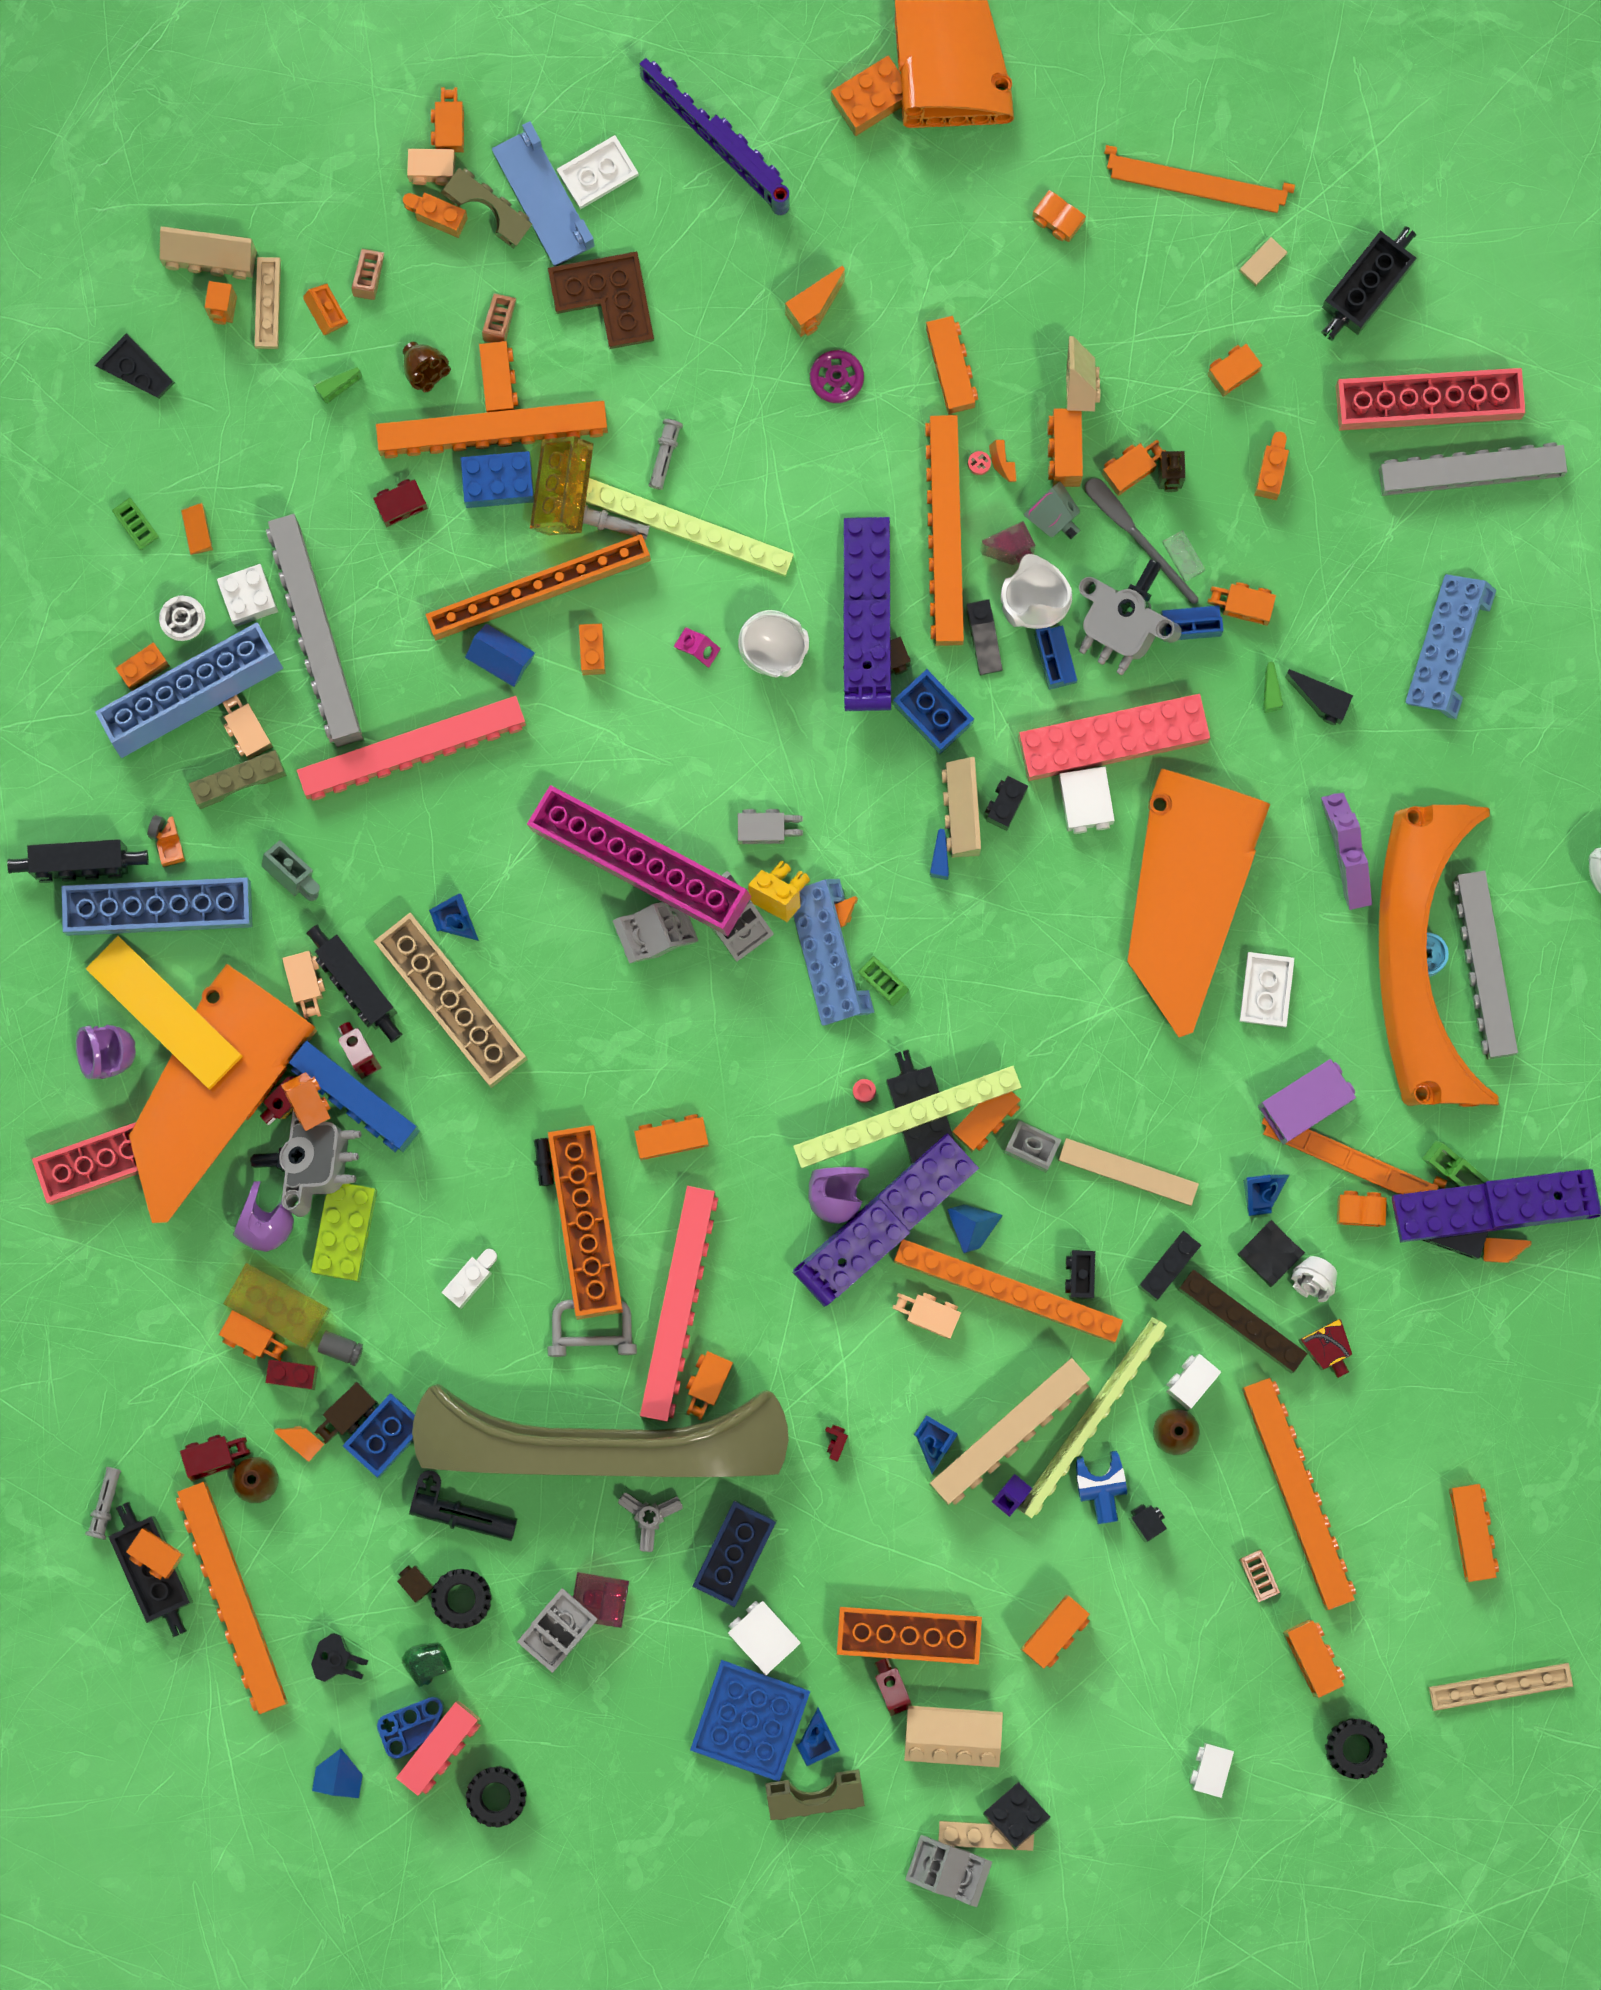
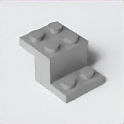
(748, 931)
(654, 932)
(557, 1630)
(948, 1870)

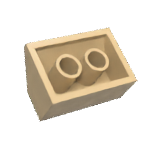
(1081, 378)

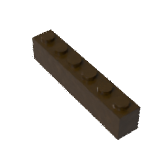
(1242, 1321)

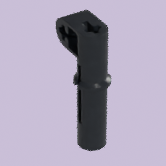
(429, 1508)

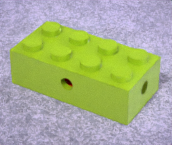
(344, 1232)

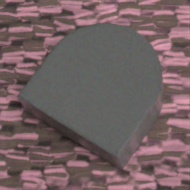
(155, 827)

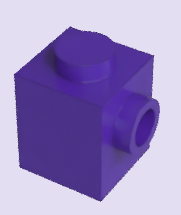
(1011, 1495)

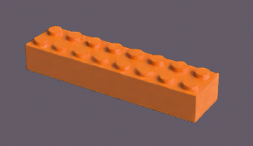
(585, 1222)

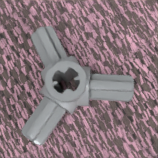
(639, 1509)

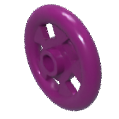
(837, 395)

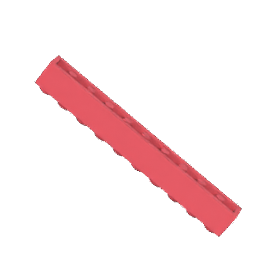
(411, 747)
(677, 1304)

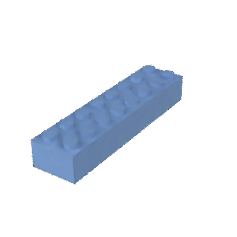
(189, 690)
(156, 906)

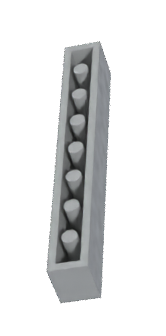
(1472, 470)
(1485, 965)

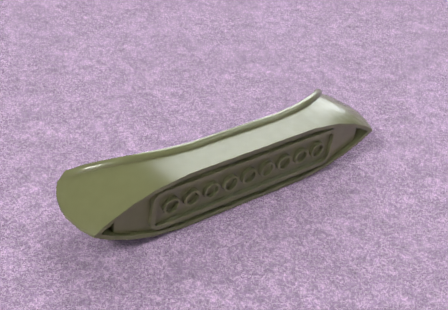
(464, 1439)

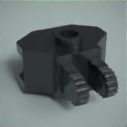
(337, 1659)

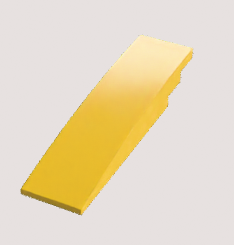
(164, 1012)

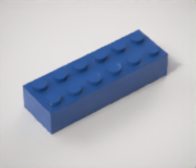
(354, 1096)

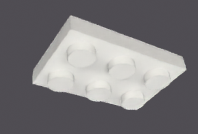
(597, 172)
(1266, 989)

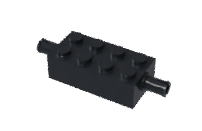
(1369, 283)
(77, 860)
(359, 987)
(911, 1087)
(154, 1596)

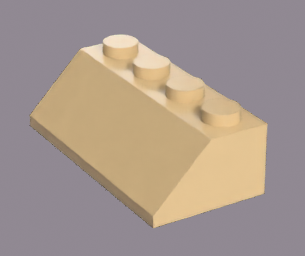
(207, 252)
(962, 808)
(953, 1736)

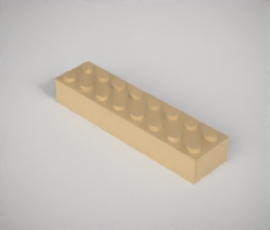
(450, 1000)
(1009, 1431)

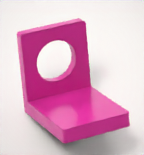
(695, 644)

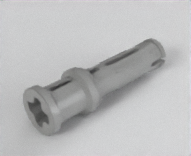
(667, 443)
(603, 520)
(101, 1515)

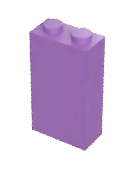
(1307, 1101)

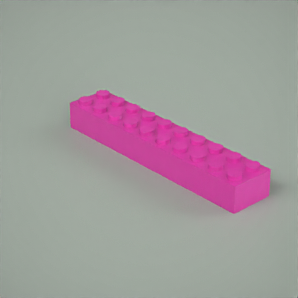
(639, 860)

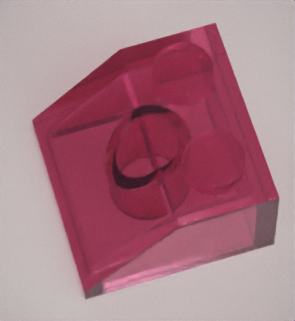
(1009, 544)
(602, 1597)

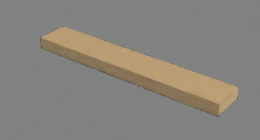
(1128, 1172)
(1500, 1686)

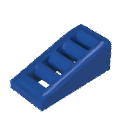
(939, 864)

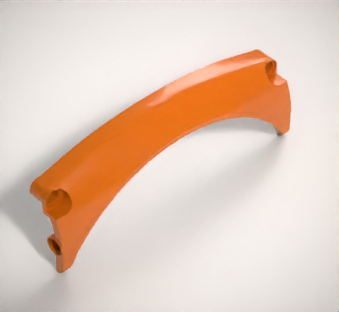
(1416, 1037)

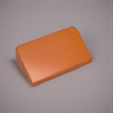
(325, 309)
(197, 529)

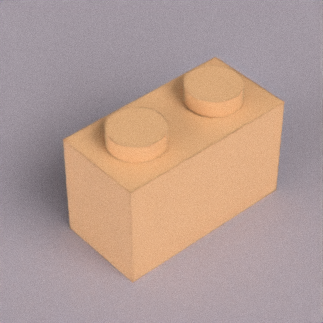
(430, 166)

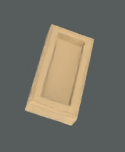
(1263, 261)

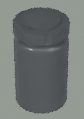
(340, 1348)

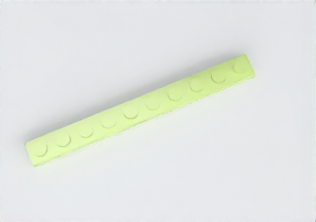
(688, 527)
(907, 1117)
(1088, 1423)

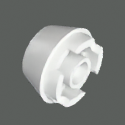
(182, 618)
(1315, 1278)

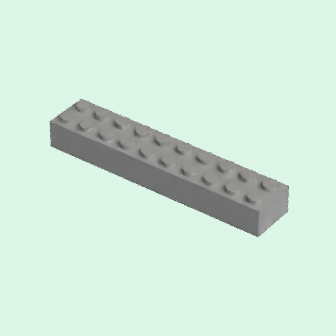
(312, 623)

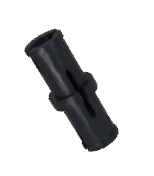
(543, 1162)

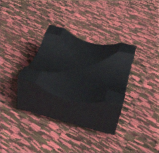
(1271, 1253)

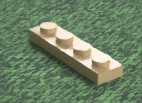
(267, 303)
(976, 1835)

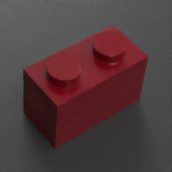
(400, 502)
(291, 1374)

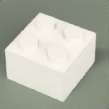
(247, 595)
(1193, 1381)

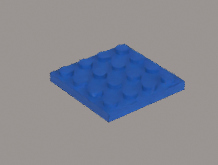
(750, 1720)

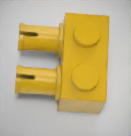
(775, 895)

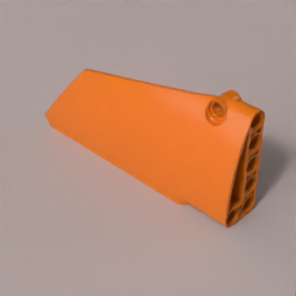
(951, 64)
(1190, 889)
(188, 1123)

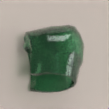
(425, 1662)

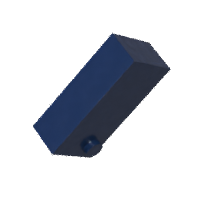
(734, 1553)

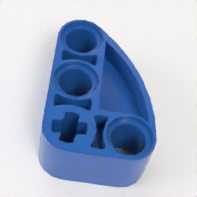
(409, 1734)

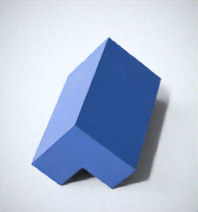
(1196, 622)
(499, 654)
(1055, 657)

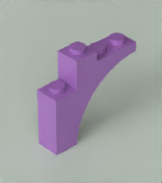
(1349, 851)

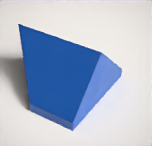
(453, 918)
(1263, 1192)
(972, 1225)
(934, 1441)
(817, 1740)
(338, 1776)

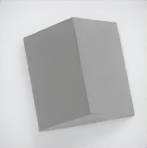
(1032, 1146)

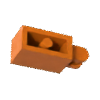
(448, 122)
(436, 213)
(1131, 467)
(1272, 468)
(1245, 602)
(250, 1336)
(708, 1382)

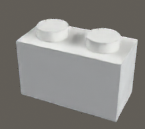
(1212, 1769)

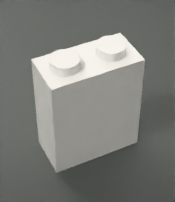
(1086, 800)
(763, 1636)

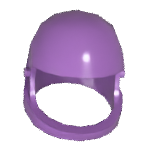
(104, 1051)
(834, 1193)
(262, 1229)

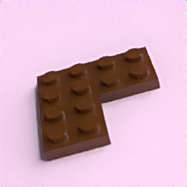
(609, 283)

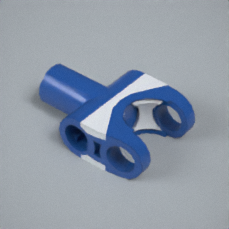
(1102, 1488)

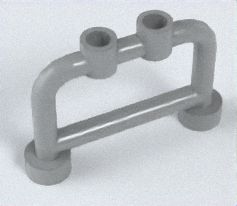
(559, 1343)

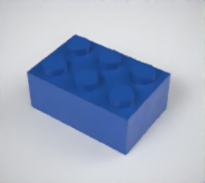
(497, 479)
(933, 711)
(382, 1436)

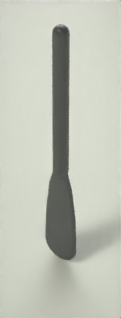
(1111, 506)

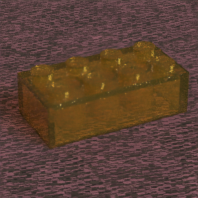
(561, 486)
(276, 1306)

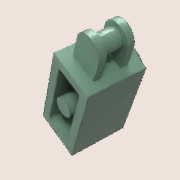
(290, 871)

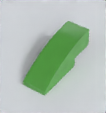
(1452, 1166)

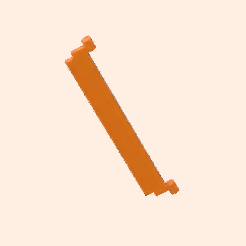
(1196, 183)
(1357, 1162)

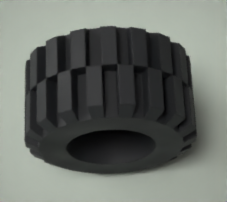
(440, 1596)
(1335, 1748)
(496, 1775)

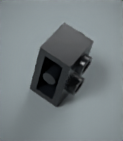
(1007, 802)
(1082, 1274)
(1147, 1521)

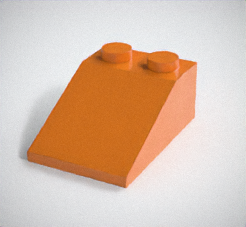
(810, 306)

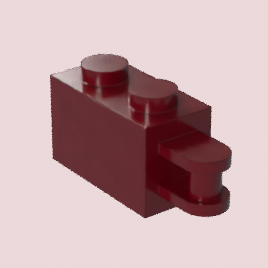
(212, 1456)

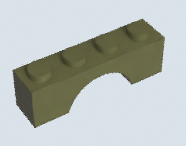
(464, 189)
(246, 774)
(841, 1794)

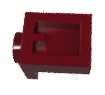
(835, 1447)

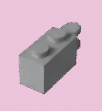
(766, 827)

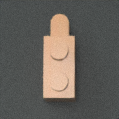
(246, 729)
(304, 981)
(930, 1314)

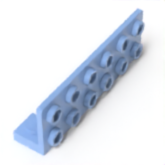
(543, 196)
(1447, 643)
(827, 954)

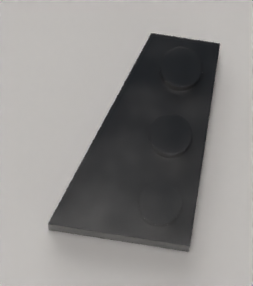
(135, 367)

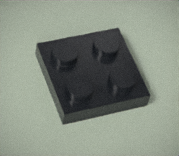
(1016, 1815)

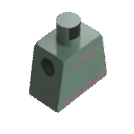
(1055, 512)

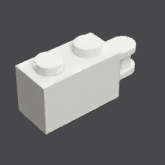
(470, 1278)

